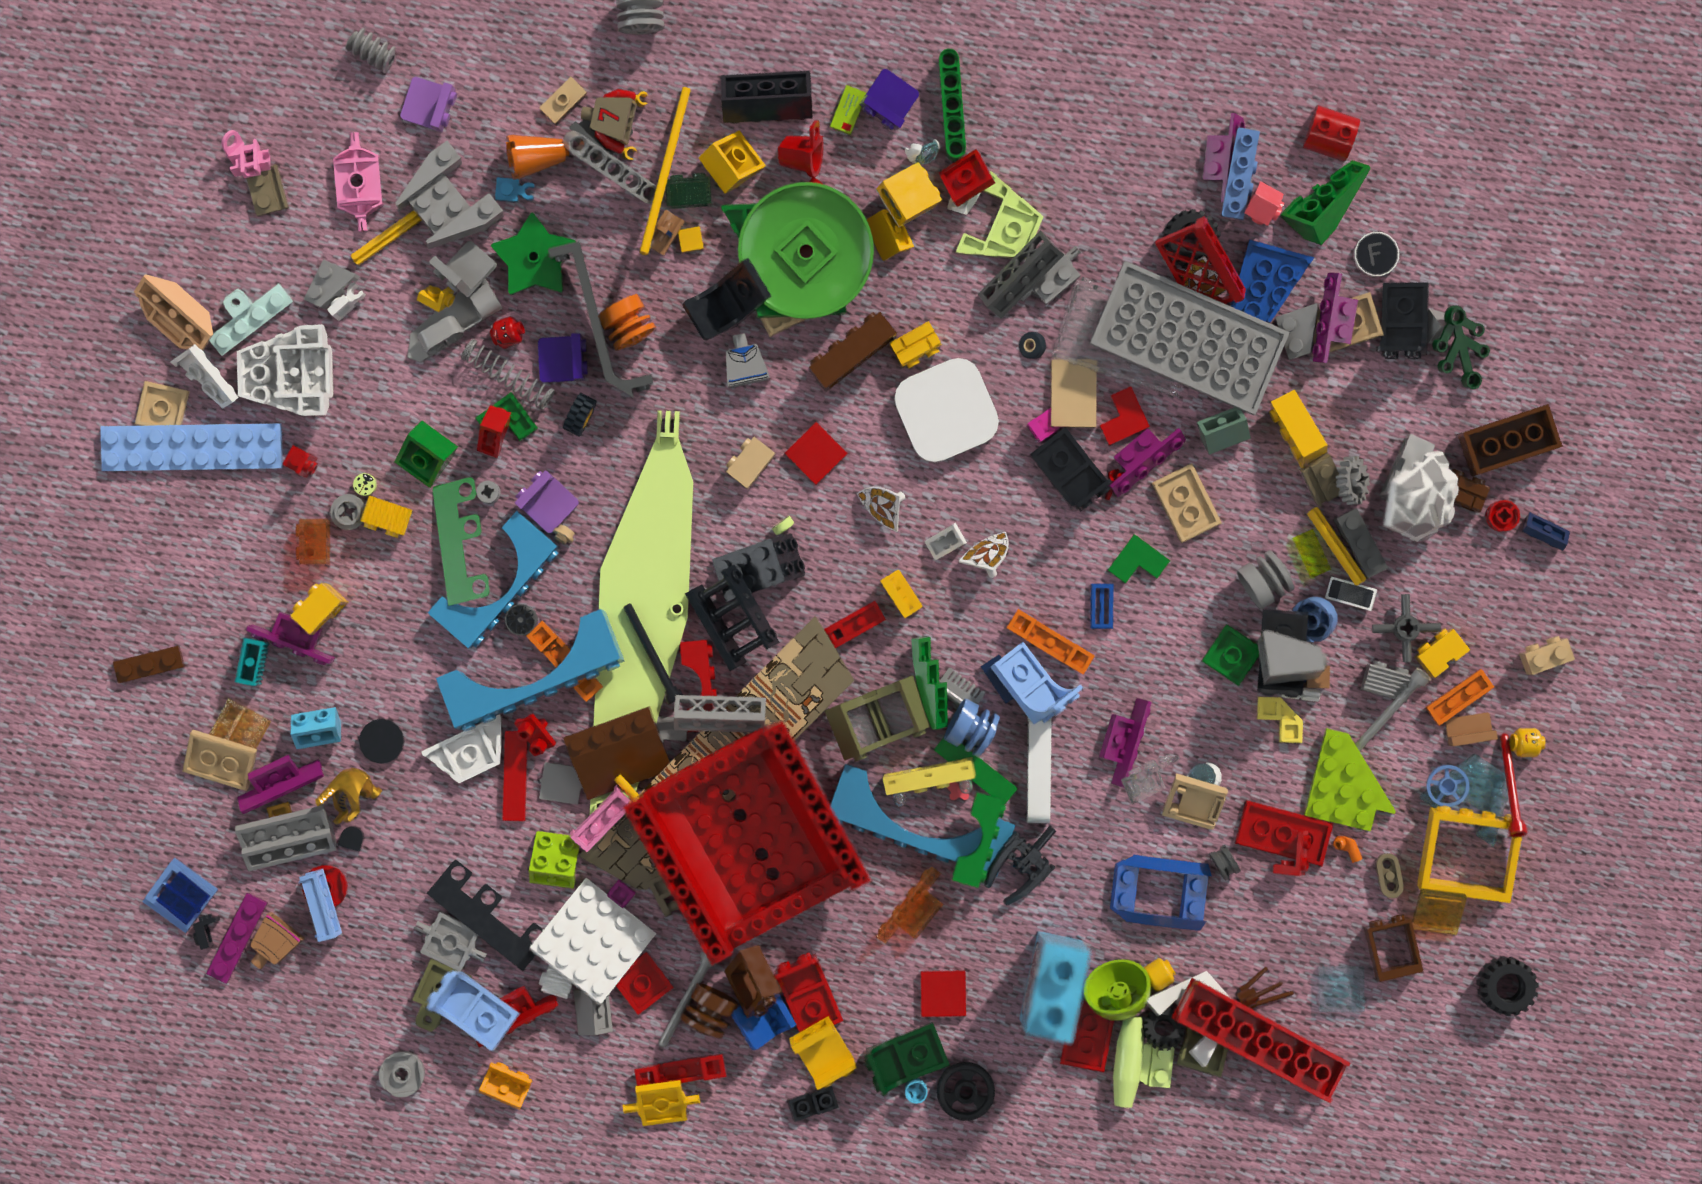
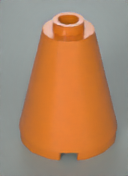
(533, 154)

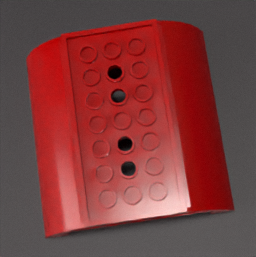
(712, 856)

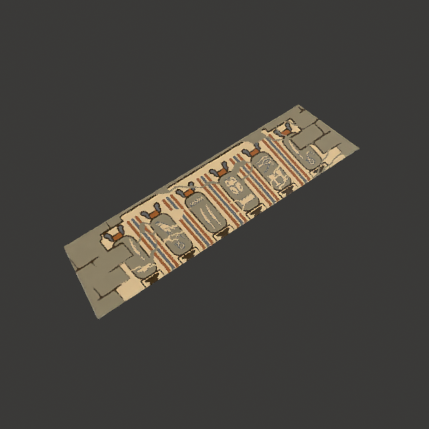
(797, 691)

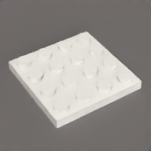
(592, 941)

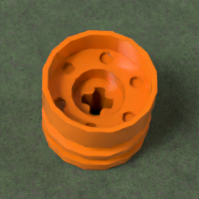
(627, 323)

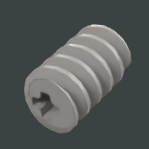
(371, 50)

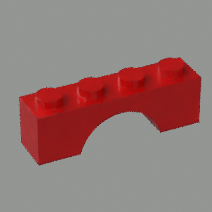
(696, 656)

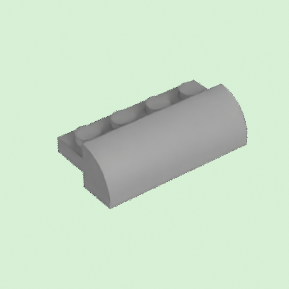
(286, 838)

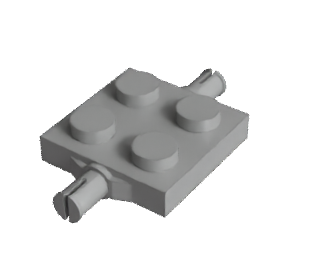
(1056, 279)
(449, 941)

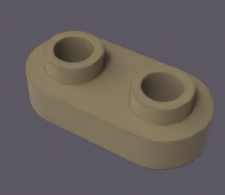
(1388, 875)

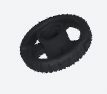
(982, 1103)

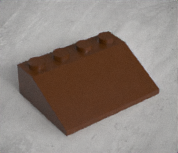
(616, 747)

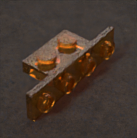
(915, 910)

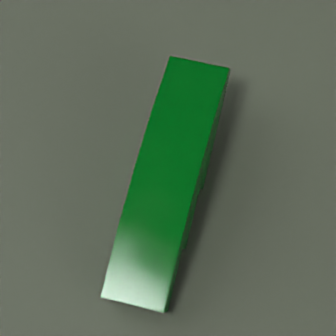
(931, 691)

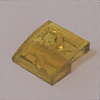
(240, 724)

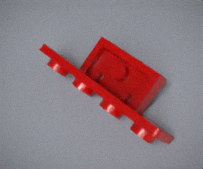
(528, 1009)

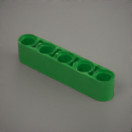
(955, 94)

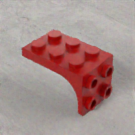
(807, 991)

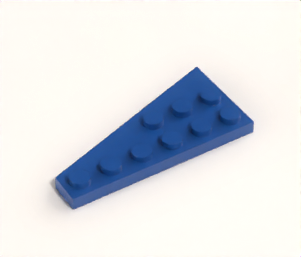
(1269, 278)

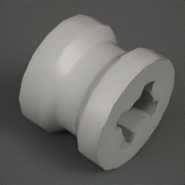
(490, 495)

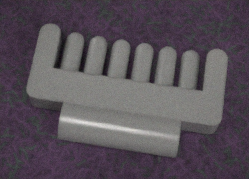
(955, 692)

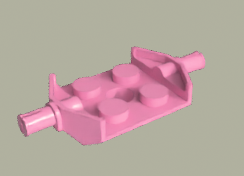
(367, 197)

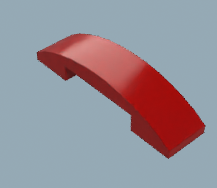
(685, 1070)

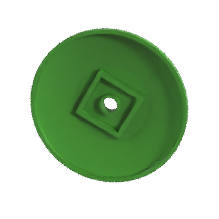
(813, 217)

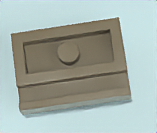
(267, 192)
(1321, 479)

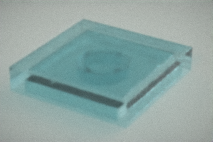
(1341, 989)

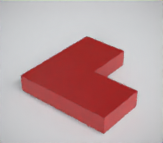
(1130, 418)

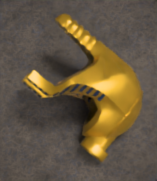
(349, 784)

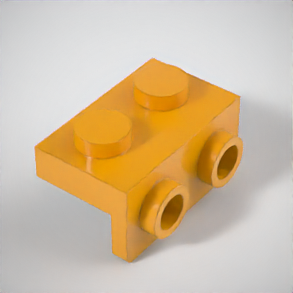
(505, 1085)

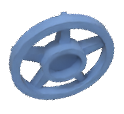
(1447, 785)

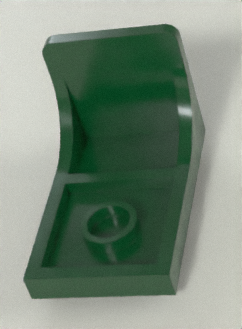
(905, 1058)

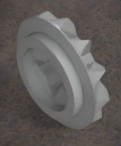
(338, 508)

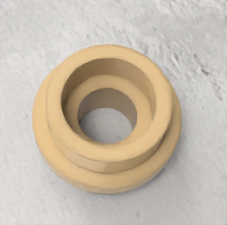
(563, 534)

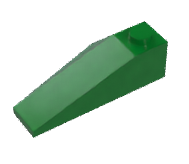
(1322, 210)

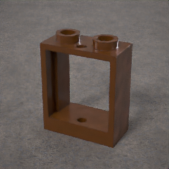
(1399, 970)
(753, 981)

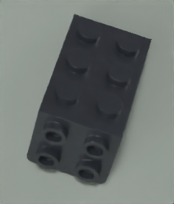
(727, 301)
(1404, 320)
(1070, 470)
(763, 564)
(1289, 624)

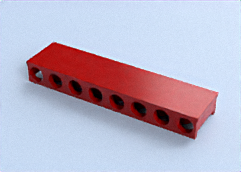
(1260, 1040)

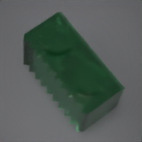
(688, 191)

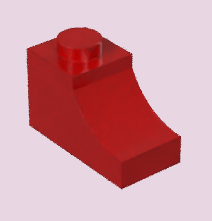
(493, 431)

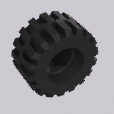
(1183, 220)
(1490, 978)

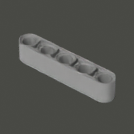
(602, 162)

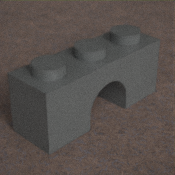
(1361, 543)

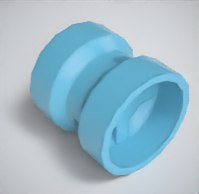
(918, 1093)

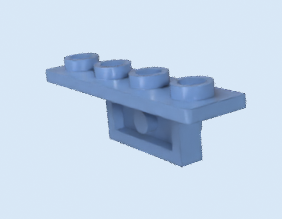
(1240, 174)

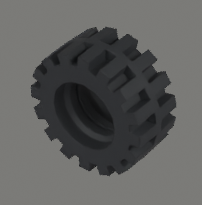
(1163, 1041)

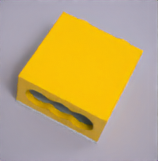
(908, 194)

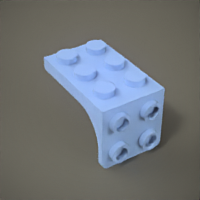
(1032, 685)
(473, 1008)

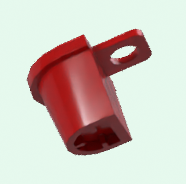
(803, 152)

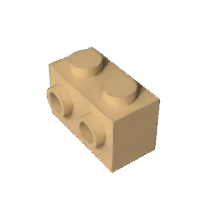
(750, 462)
(1546, 656)

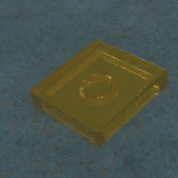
(1439, 911)

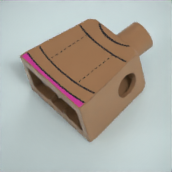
(274, 941)

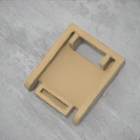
(1199, 803)

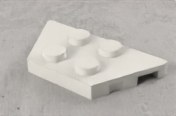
(469, 751)

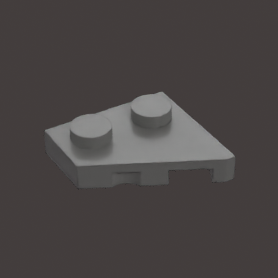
(328, 284)
(1302, 328)

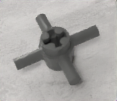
(1415, 628)

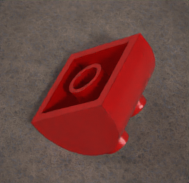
(1331, 133)

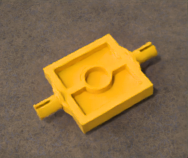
(661, 1103)

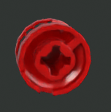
(1502, 515)

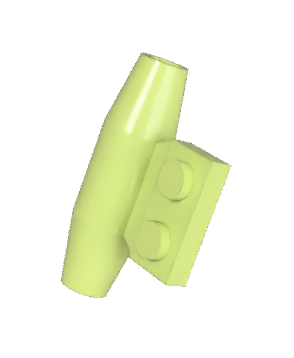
(1138, 1062)

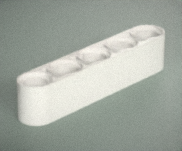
(1039, 772)

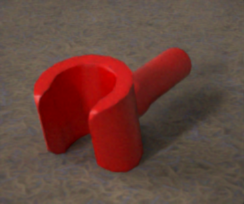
(1113, 475)

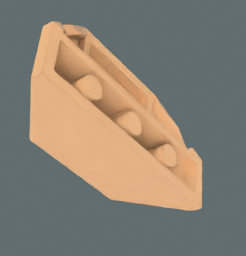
(174, 312)

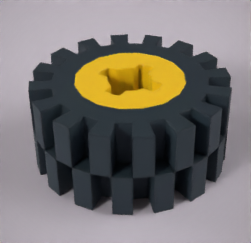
(579, 414)

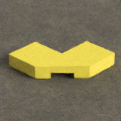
(1289, 722)

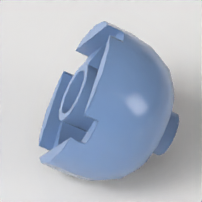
(1321, 617)

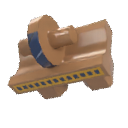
(665, 232)

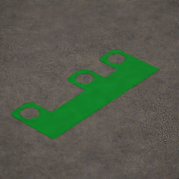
(451, 535)

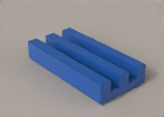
(1101, 625)

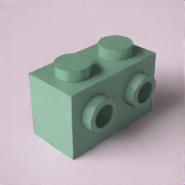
(1223, 430)

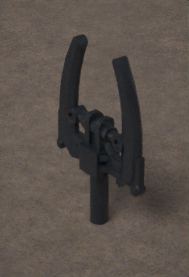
(1029, 856)

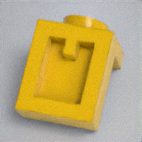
(435, 298)

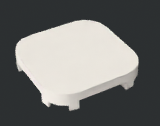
(946, 410)

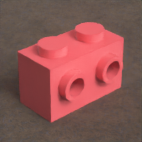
(1264, 204)

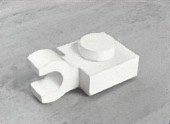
(343, 305)

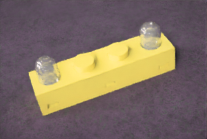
(928, 776)

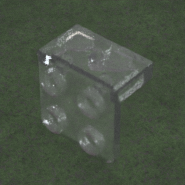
(1146, 781)

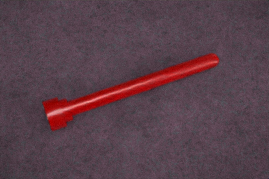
(1517, 826)

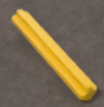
(385, 238)
(1336, 546)

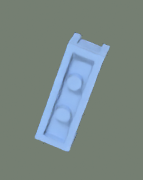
(320, 905)

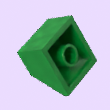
(425, 454)

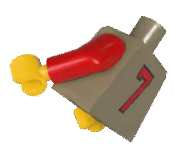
(614, 118)

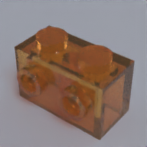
(313, 541)

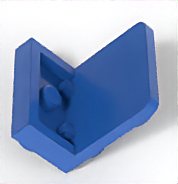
(764, 1028)

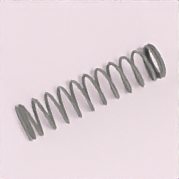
(465, 356)

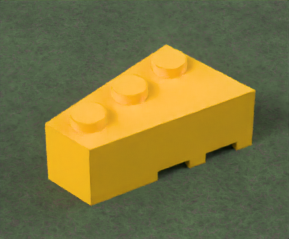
(1298, 428)

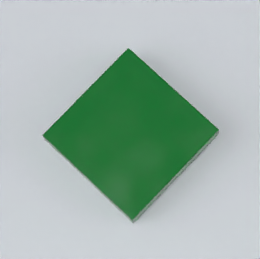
(1232, 655)

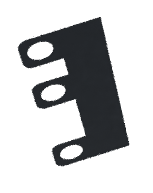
(477, 917)

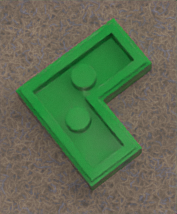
(520, 421)
(1137, 554)

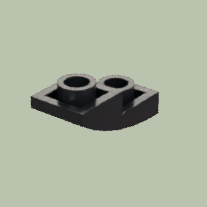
(812, 1103)

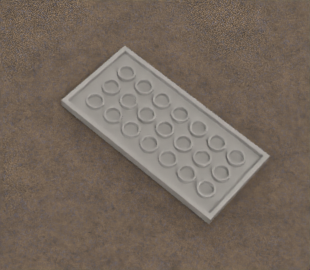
(1189, 338)

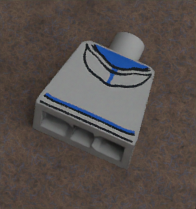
(744, 363)

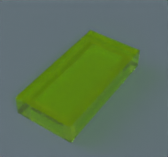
(1311, 553)

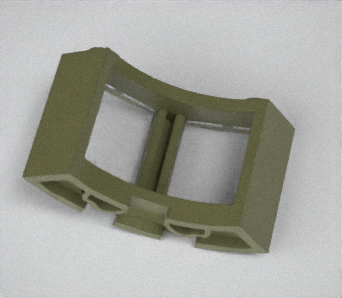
(879, 720)

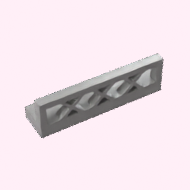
(739, 721)

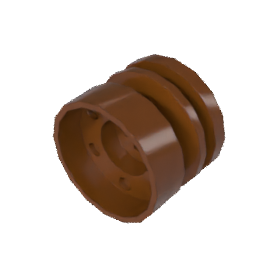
(708, 1012)

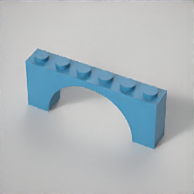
(532, 551)

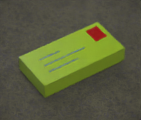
(848, 110)

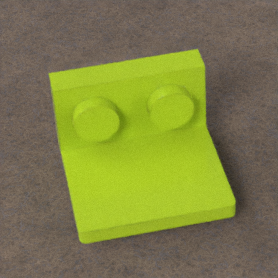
(553, 860)

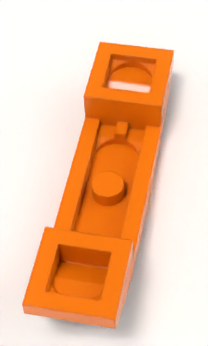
(1050, 642)
(556, 651)

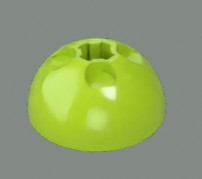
(1117, 989)

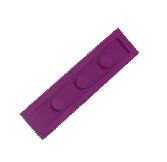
(237, 938)

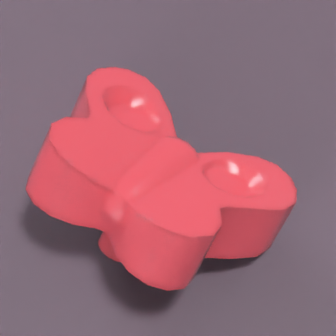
(955, 792)

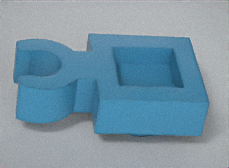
(510, 190)

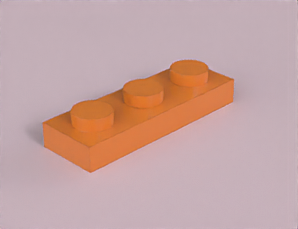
(1459, 697)

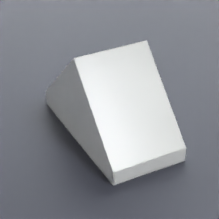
(945, 541)

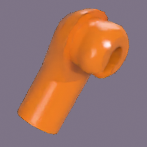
(1349, 845)

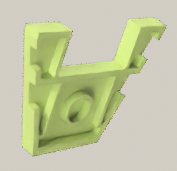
(1012, 229)

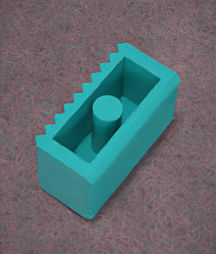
(252, 662)

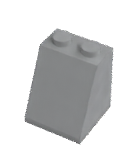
(1289, 659)

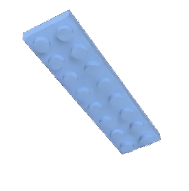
(191, 447)

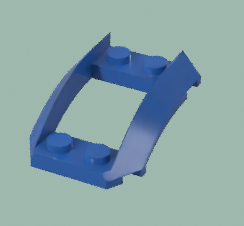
(1192, 898)

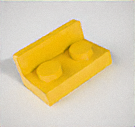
(901, 593)

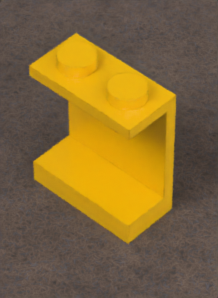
(823, 1053)

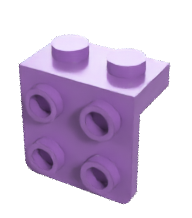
(428, 103)
(546, 501)

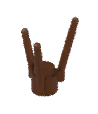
(1251, 999)

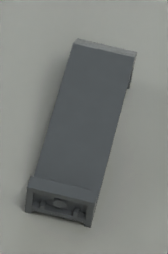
(561, 254)

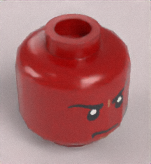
(507, 332)

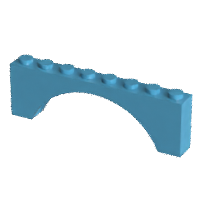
(591, 653)
(856, 805)

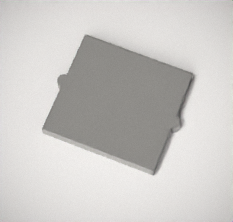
(560, 784)

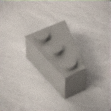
(1412, 450)

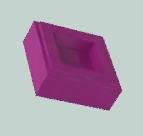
(621, 893)

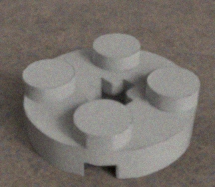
(393, 1083)

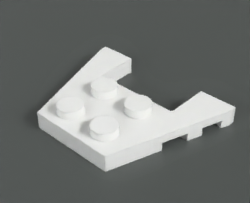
(1161, 1001)

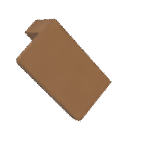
(1470, 729)

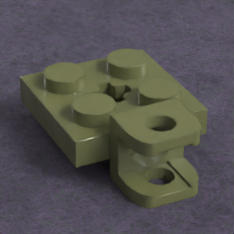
(432, 976)

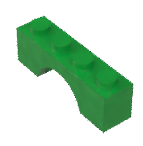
(970, 868)

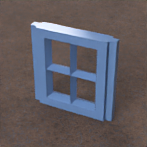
(176, 866)

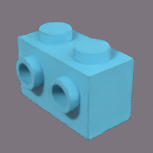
(316, 728)

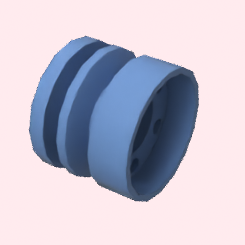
(973, 728)

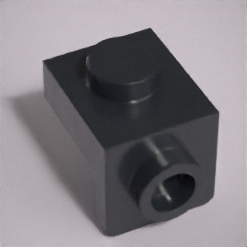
(202, 933)

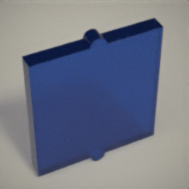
(183, 898)

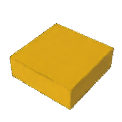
(690, 239)

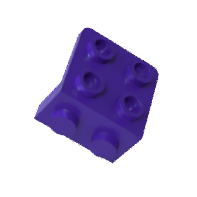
(889, 99)
(562, 358)

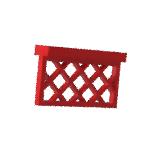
(1215, 254)

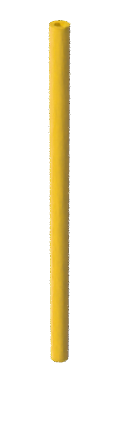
(665, 169)

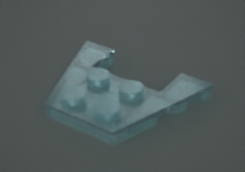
(1486, 791)

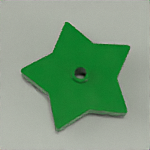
(516, 254)

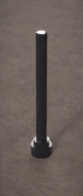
(670, 691)

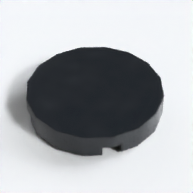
(381, 741)

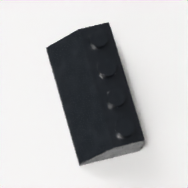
(766, 97)

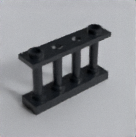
(717, 629)

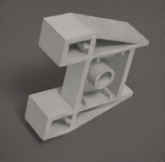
(441, 204)

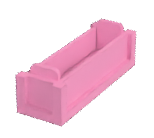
(601, 820)

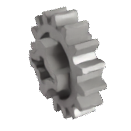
(1352, 480)

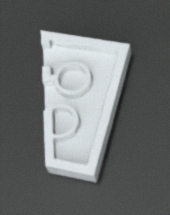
(200, 369)

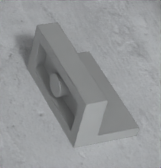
(590, 1016)

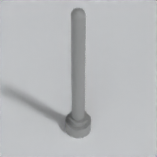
(1417, 680)
(671, 1027)

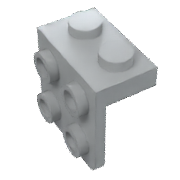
(465, 269)

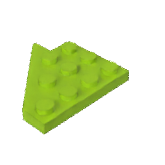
(1344, 785)

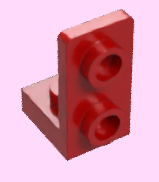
(300, 462)
(1302, 863)

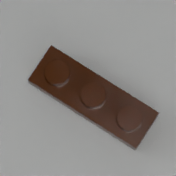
(148, 664)

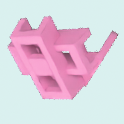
(242, 164)

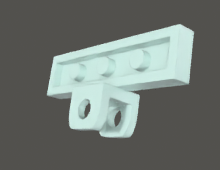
(248, 316)

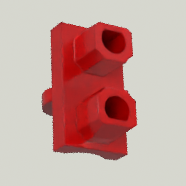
(535, 733)

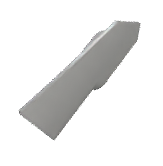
(450, 324)

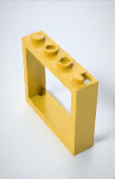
(1471, 890)

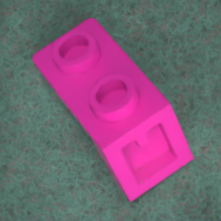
(1041, 426)

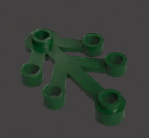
(1460, 345)

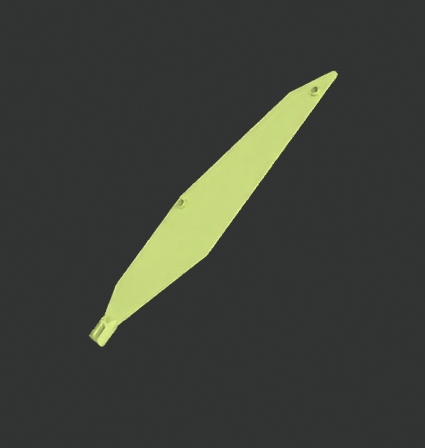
(652, 572)

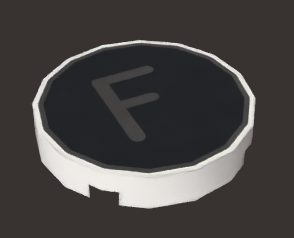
(1376, 254)

